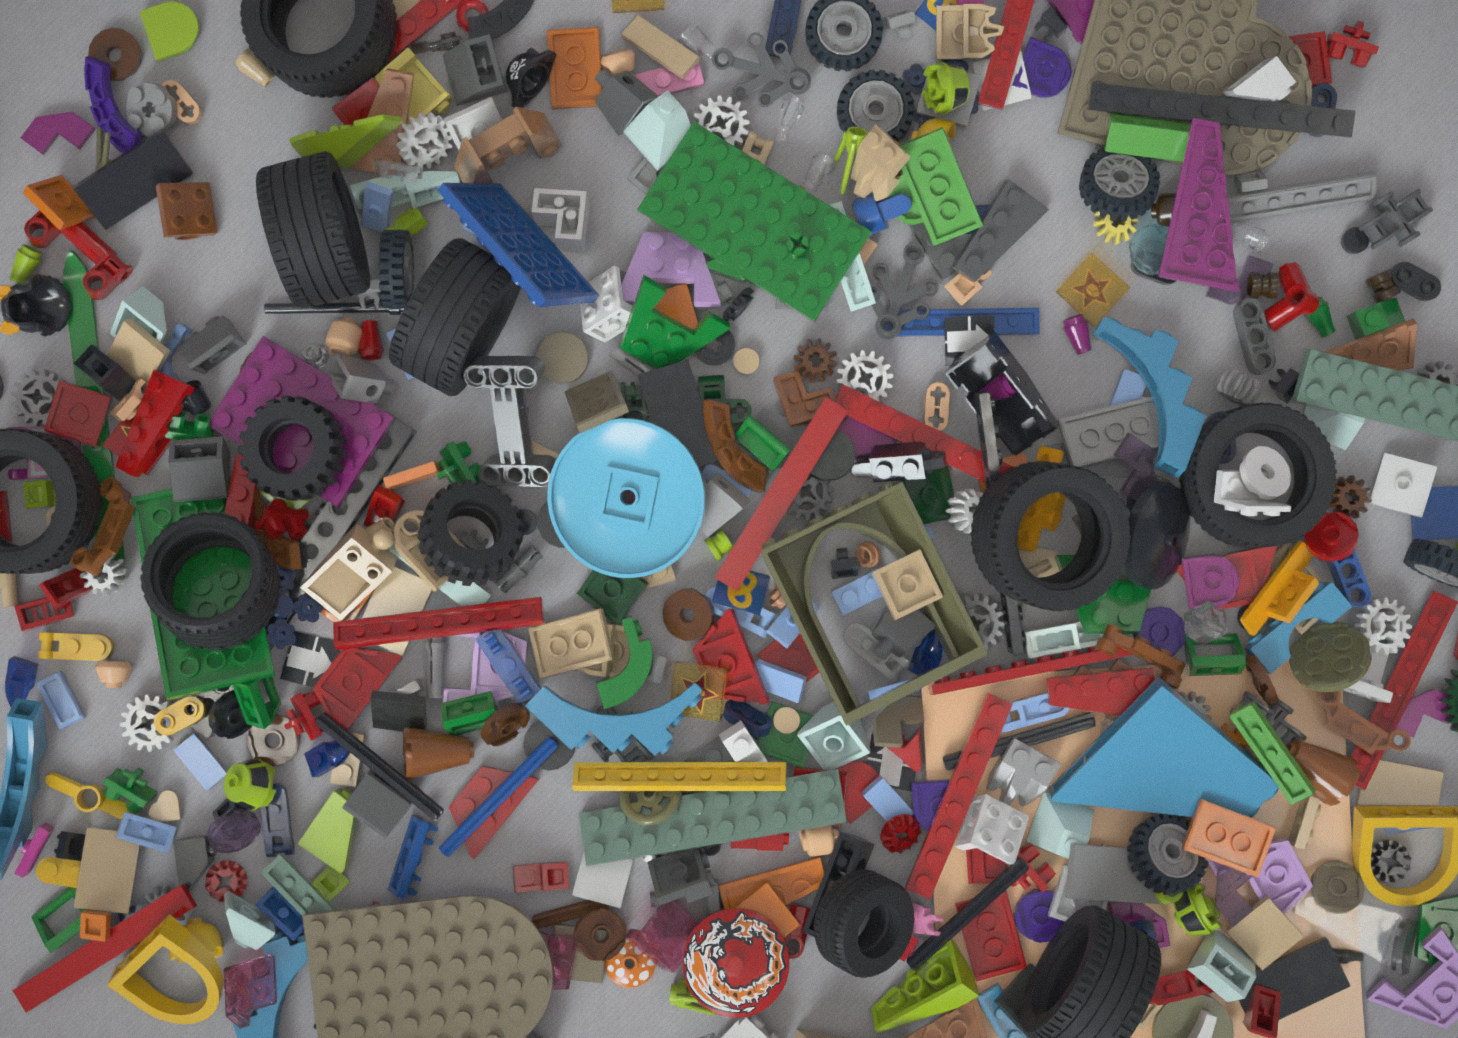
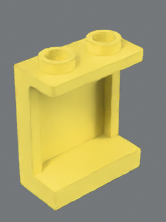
(426, 91)

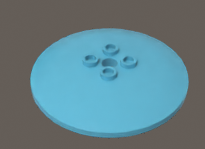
(589, 504)

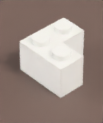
(567, 212)

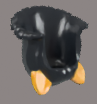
(35, 306)

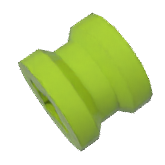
(719, 544)

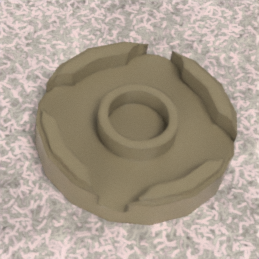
(563, 357)
(1337, 887)

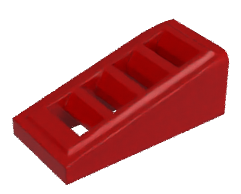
(23, 620)

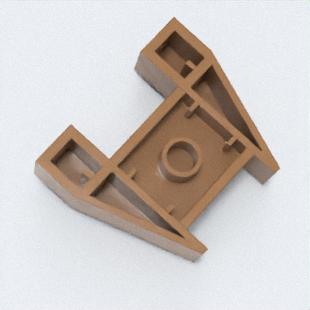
(504, 140)

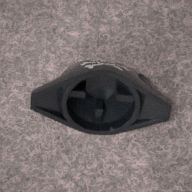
(528, 75)

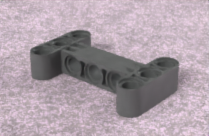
(510, 420)

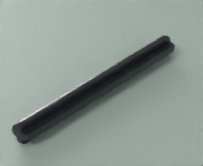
(1033, 736)
(379, 766)
(968, 913)

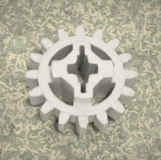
(731, 119)
(424, 140)
(858, 366)
(1384, 626)
(145, 713)

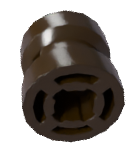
(1267, 285)
(1383, 286)

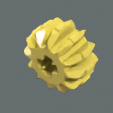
(1120, 232)

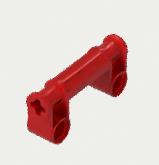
(108, 266)

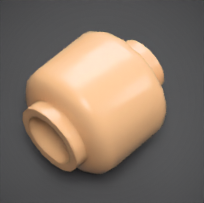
(343, 337)
(819, 840)

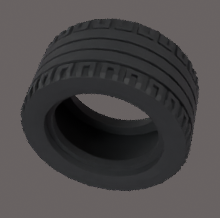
(330, 72)
(312, 230)
(453, 316)
(1311, 463)
(76, 507)
(1102, 543)
(1091, 979)

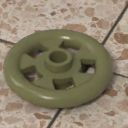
(658, 813)

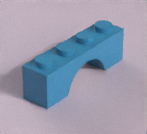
(1272, 646)

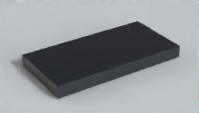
(132, 179)
(677, 407)
(1302, 977)

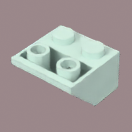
(1223, 967)

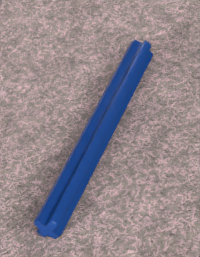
(541, 753)

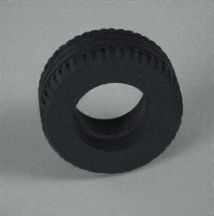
(843, 912)

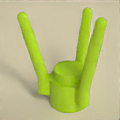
(850, 140)
(682, 997)

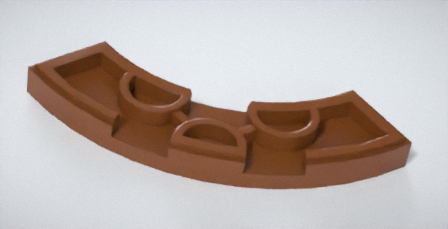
(733, 460)
(283, 551)

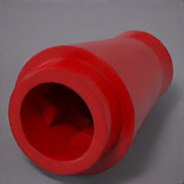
(370, 343)

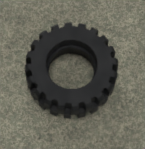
(260, 440)
(476, 502)

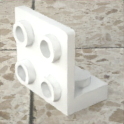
(609, 312)
(1236, 497)
(1370, 684)
(992, 828)

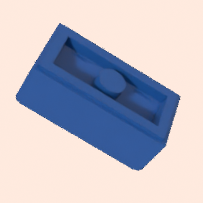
(281, 913)

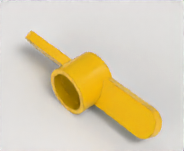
(77, 790)

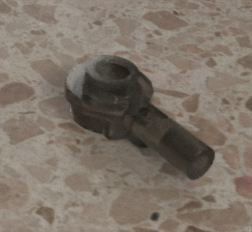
(447, 42)

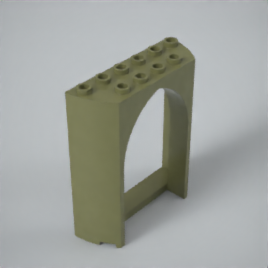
(897, 526)

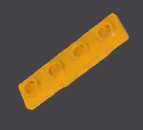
(1044, 512)
(1283, 592)

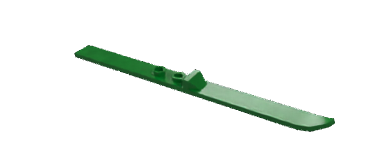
(83, 334)

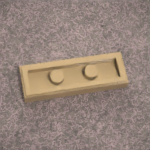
(660, 47)

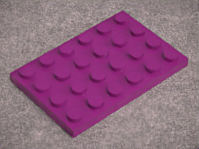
(279, 373)

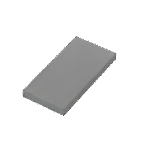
(1097, 434)
(1104, 875)

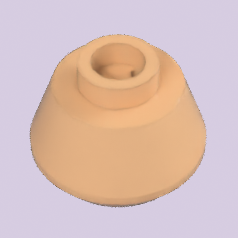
(619, 61)
(113, 672)

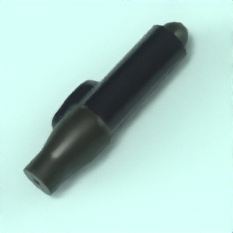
(1345, 955)

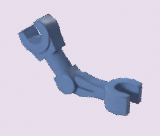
(178, 334)

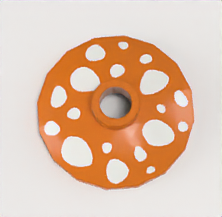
(630, 976)

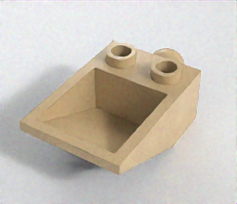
(351, 570)

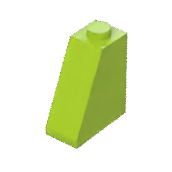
(332, 832)

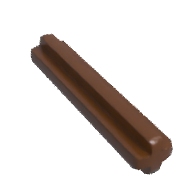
(565, 913)

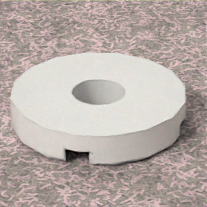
(1277, 470)

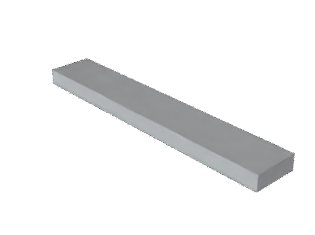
(1302, 196)

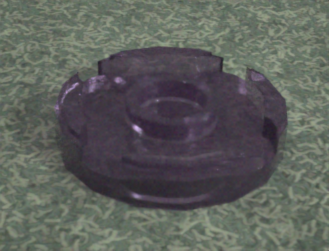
(234, 831)

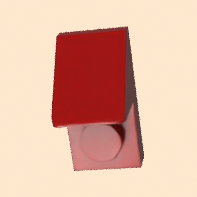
(384, 504)
(65, 588)
(911, 750)

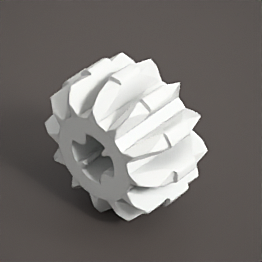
(963, 508)
(107, 583)

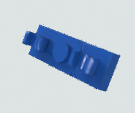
(508, 665)
(410, 857)

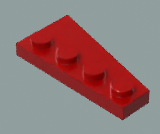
(158, 406)
(1100, 692)

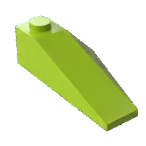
(346, 142)
(934, 988)

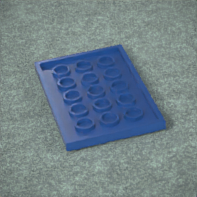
(518, 244)

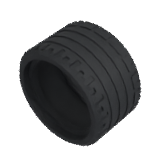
(176, 547)

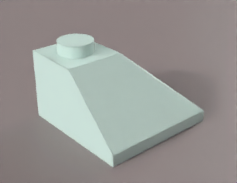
(659, 129)
(145, 310)
(1337, 426)
(831, 740)
(1060, 825)
(247, 923)

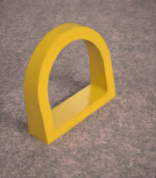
(1371, 817)
(188, 948)

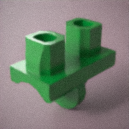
(184, 429)
(454, 466)
(130, 786)

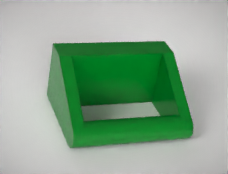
(761, 443)
(1215, 664)
(252, 705)
(468, 713)
(49, 939)

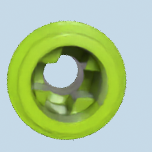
(25, 262)

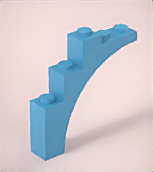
(1168, 387)
(573, 723)
(21, 778)
(289, 959)

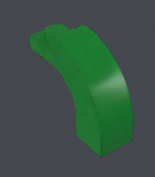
(627, 682)

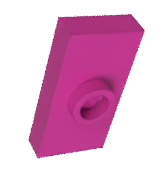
(33, 849)

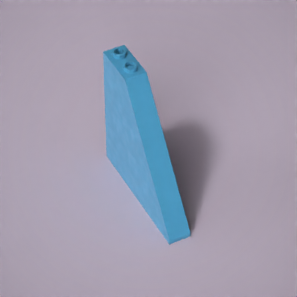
(1163, 761)

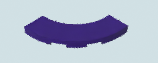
(104, 107)

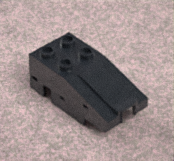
(1020, 417)

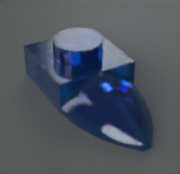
(927, 654)
(19, 678)
(325, 757)

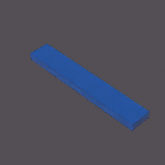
(1006, 321)

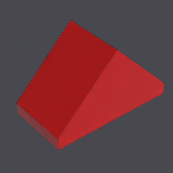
(1263, 1012)

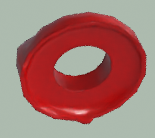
(465, 6)

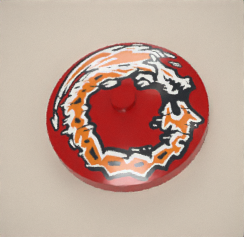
(736, 963)

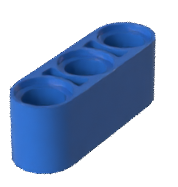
(1355, 579)

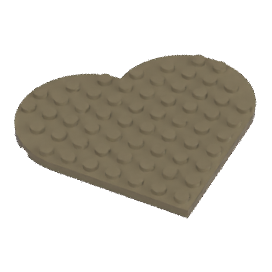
(1185, 50)
(428, 969)

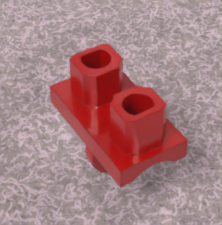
(1362, 49)
(280, 518)
(302, 706)
(1040, 876)

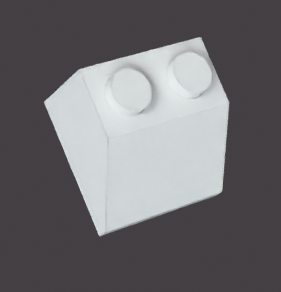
(1264, 82)

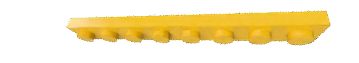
(679, 776)

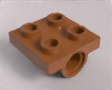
(186, 210)

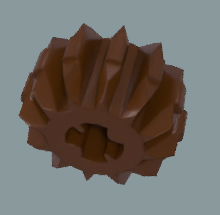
(823, 356)
(1354, 489)

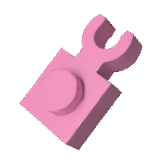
(924, 920)

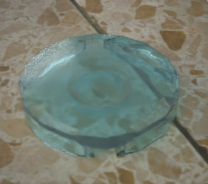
(1148, 248)

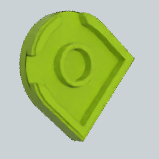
(170, 29)

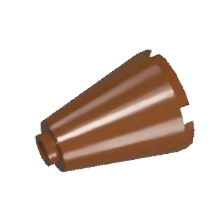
(433, 752)
(1327, 770)

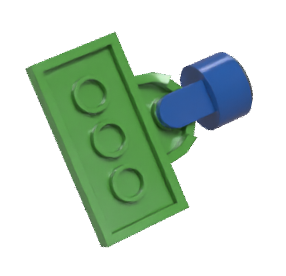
(928, 192)

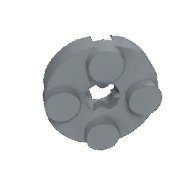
(137, 105)

